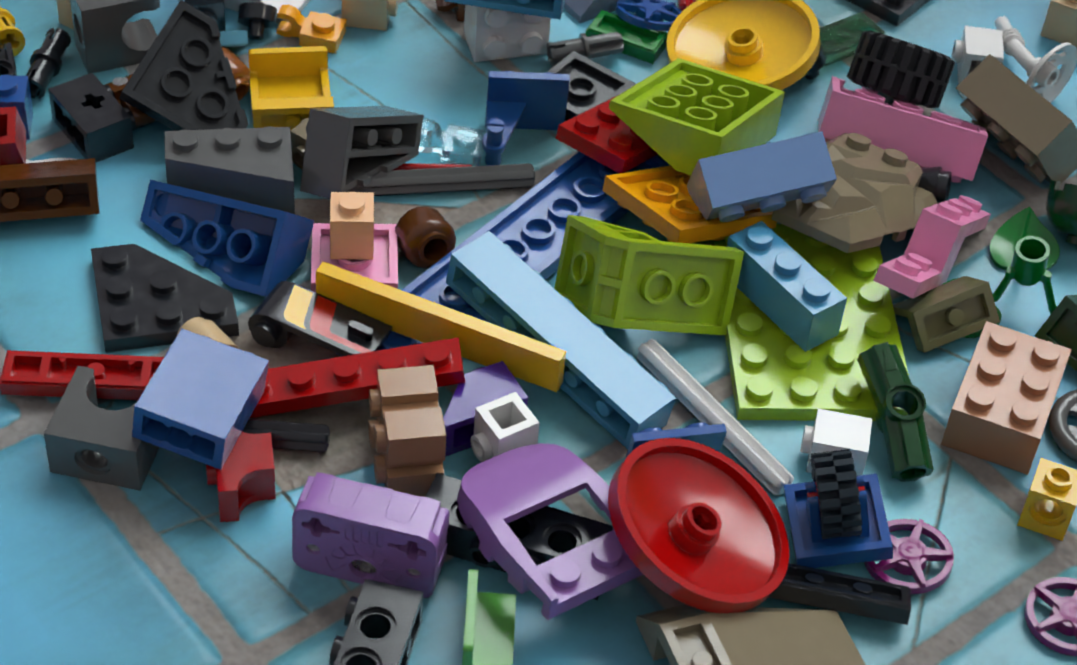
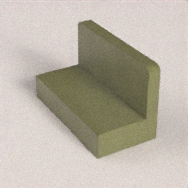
(948, 312)

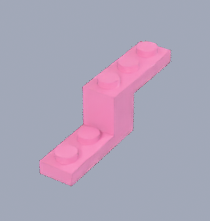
(933, 246)

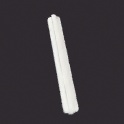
(710, 411)

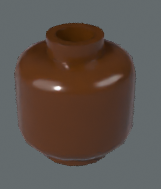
(424, 236)

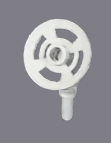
(1039, 69)

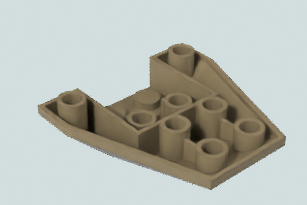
(748, 637)

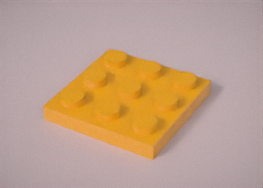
(663, 203)

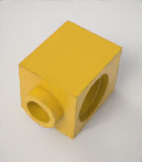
(1050, 500)

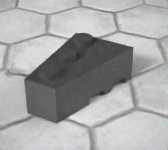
(354, 144)
(234, 164)

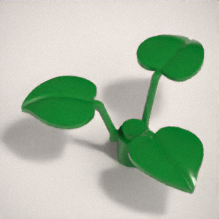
(1026, 253)

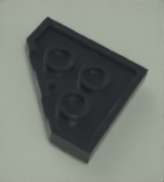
(186, 76)
(150, 298)

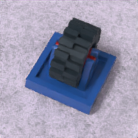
(837, 514)

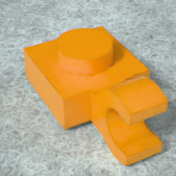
(314, 30)

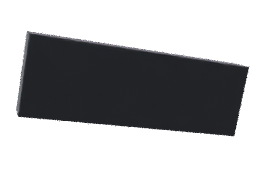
(845, 593)

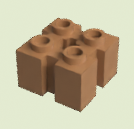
(407, 429)

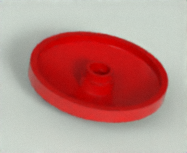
(698, 525)

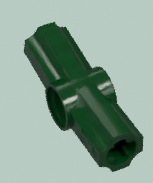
(903, 435)

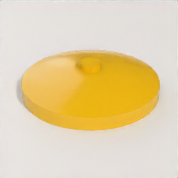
(748, 39)

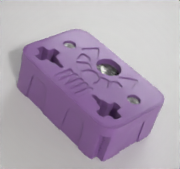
(369, 533)

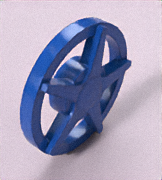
(648, 13)

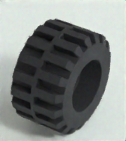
(901, 69)

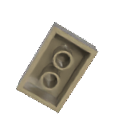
(1020, 121)

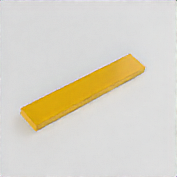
(431, 322)

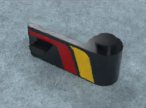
(316, 318)

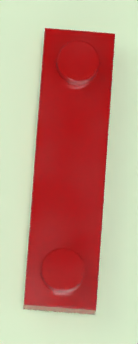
(50, 373)

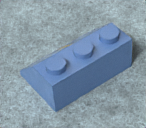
(762, 177)

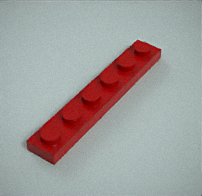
(352, 376)

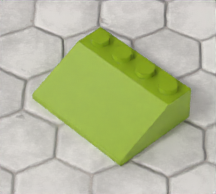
(698, 113)

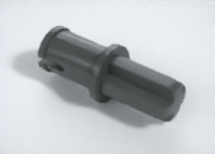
(589, 46)

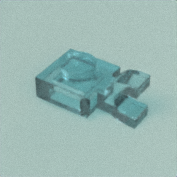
(456, 144)

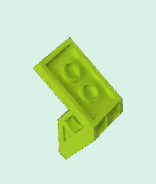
(646, 283)

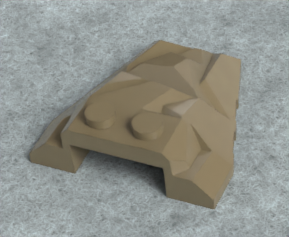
(870, 198)

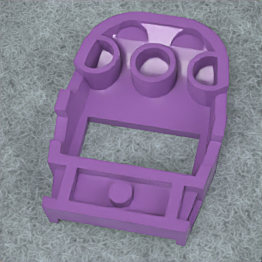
(527, 481)

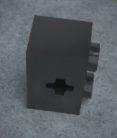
(92, 117)

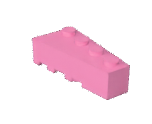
(903, 127)

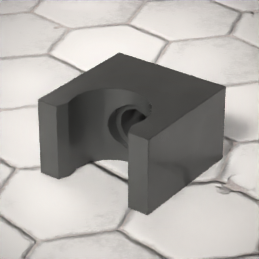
(106, 37)
(95, 441)

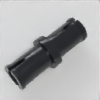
(47, 61)

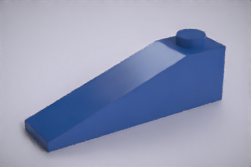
(235, 239)

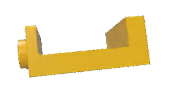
(288, 84)

